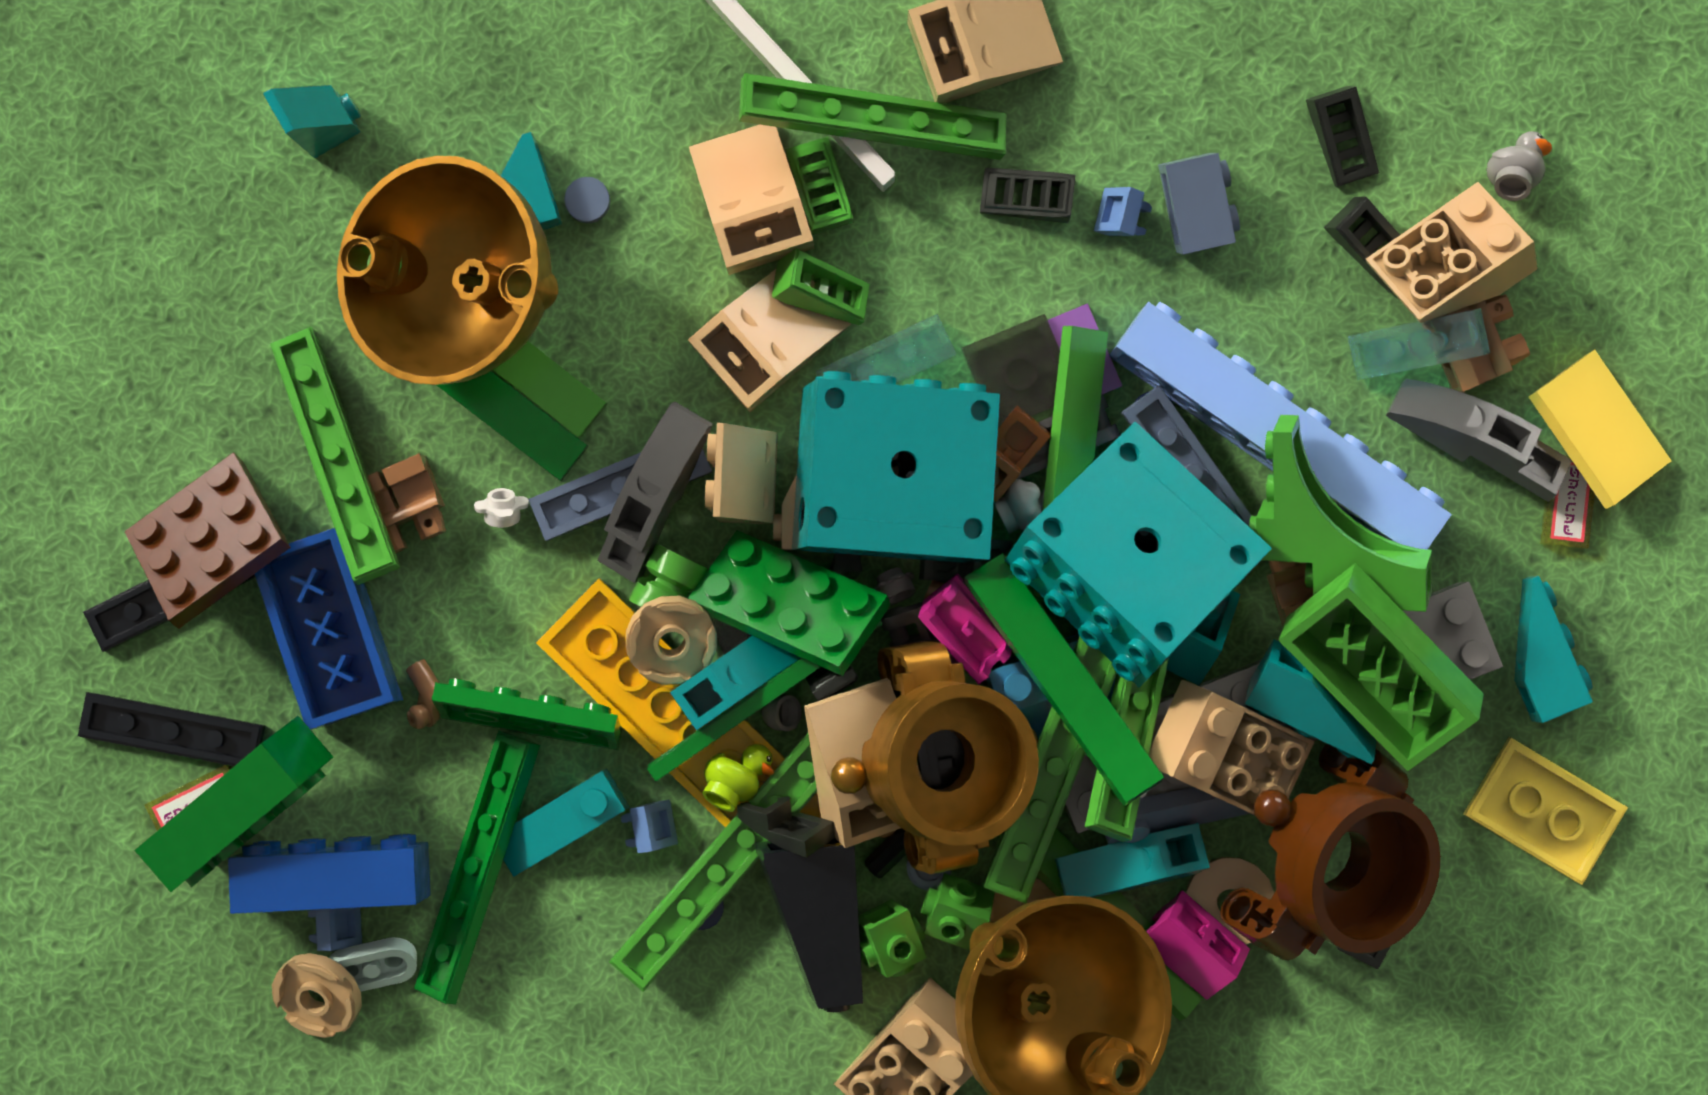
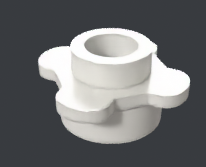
(501, 507)

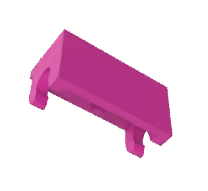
(964, 628)
(1197, 945)

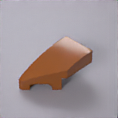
(1017, 444)

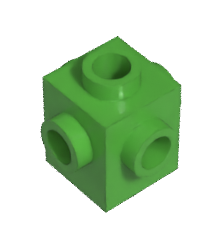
(956, 910)
(890, 939)

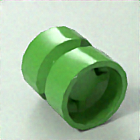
(668, 576)

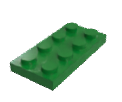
(790, 602)
(544, 718)

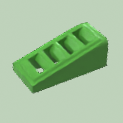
(830, 219)
(794, 281)

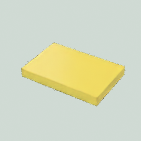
(1600, 429)
(1545, 811)

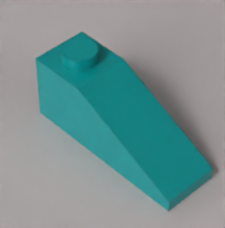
(314, 116)
(563, 821)

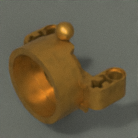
(998, 769)

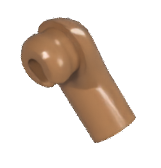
(425, 711)

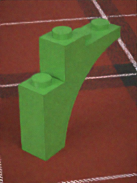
(1311, 529)

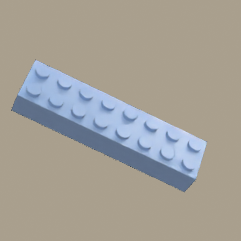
(1244, 408)

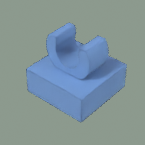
(1120, 212)
(652, 826)
(336, 928)

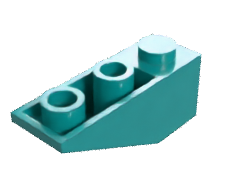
(1544, 660)
(730, 679)
(1292, 695)
(1128, 866)

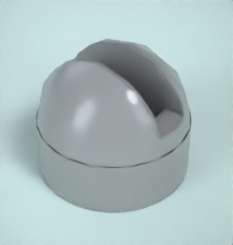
(782, 713)

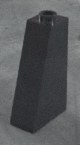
(820, 918)

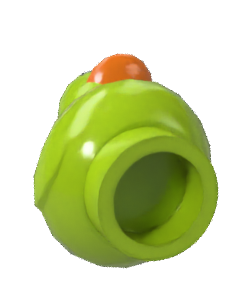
(734, 781)

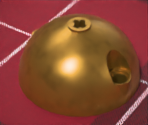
(467, 276)
(1090, 987)

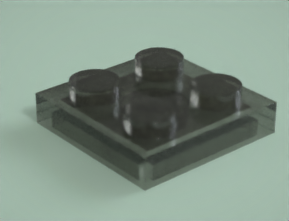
(1018, 366)

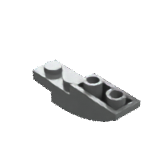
(1477, 428)
(652, 489)

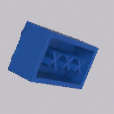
(326, 632)
(331, 876)

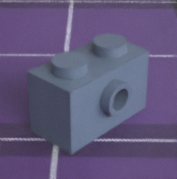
(1199, 202)

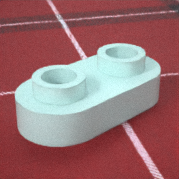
(378, 962)

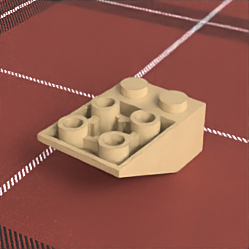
(981, 44)
(751, 197)
(1456, 256)
(762, 342)
(743, 474)
(838, 731)
(1226, 748)
(913, 1051)

